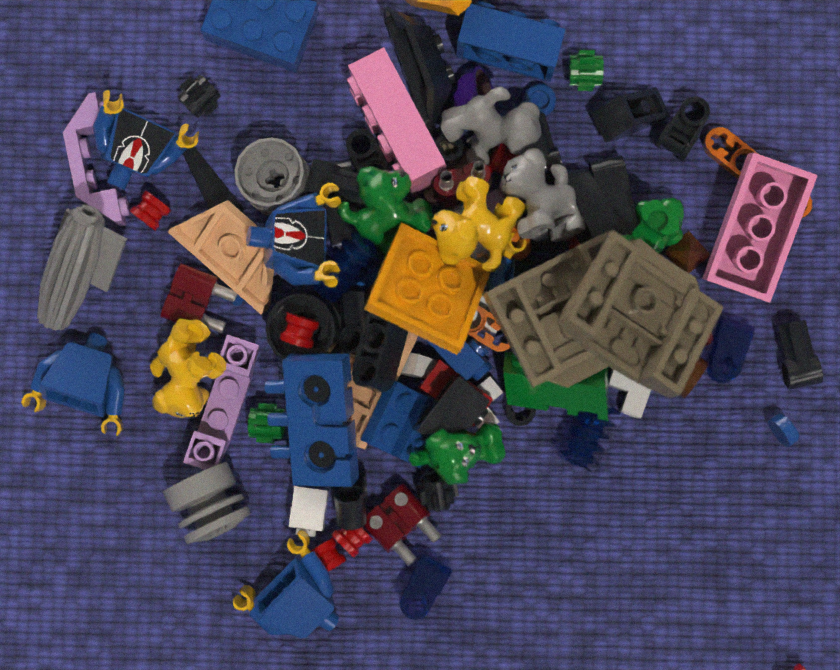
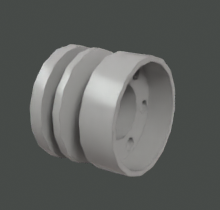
(261, 165)
(207, 503)

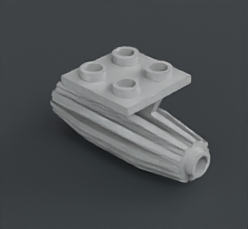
(79, 257)

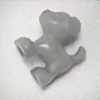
(517, 129)
(545, 203)

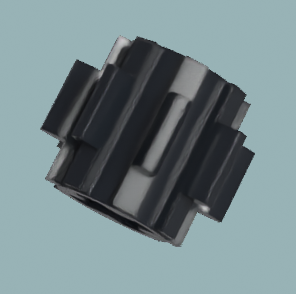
(199, 96)
(435, 491)

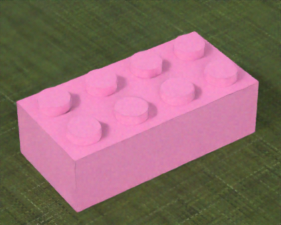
(396, 119)
(759, 226)

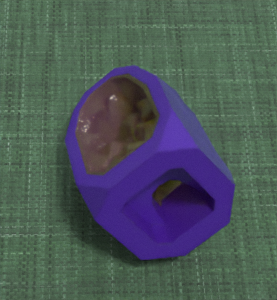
(472, 83)

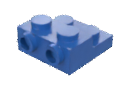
(469, 361)
(393, 419)

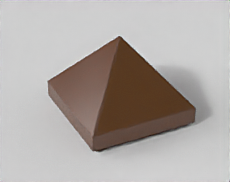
(687, 253)

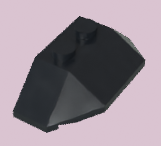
(421, 64)

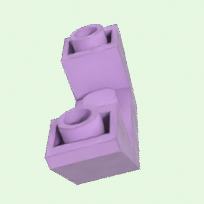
(109, 201)
(224, 405)

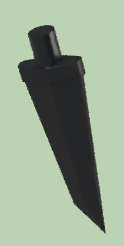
(208, 182)

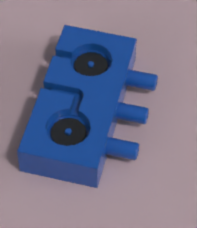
(317, 419)

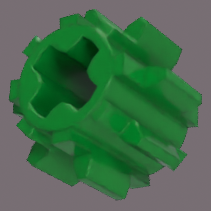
(586, 70)
(258, 424)

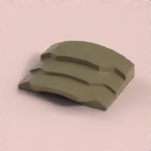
(529, 314)
(641, 315)

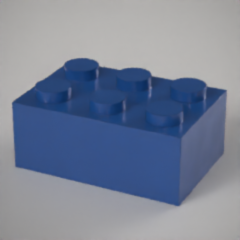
(263, 28)
(510, 41)

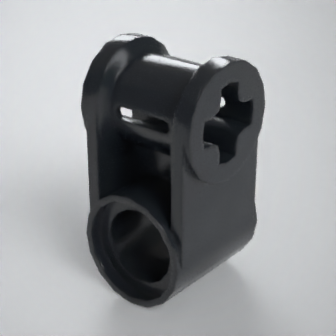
(681, 132)
(351, 504)

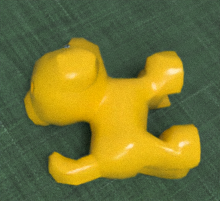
(459, 233)
(182, 395)

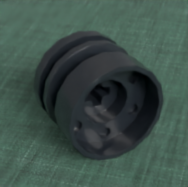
(309, 306)

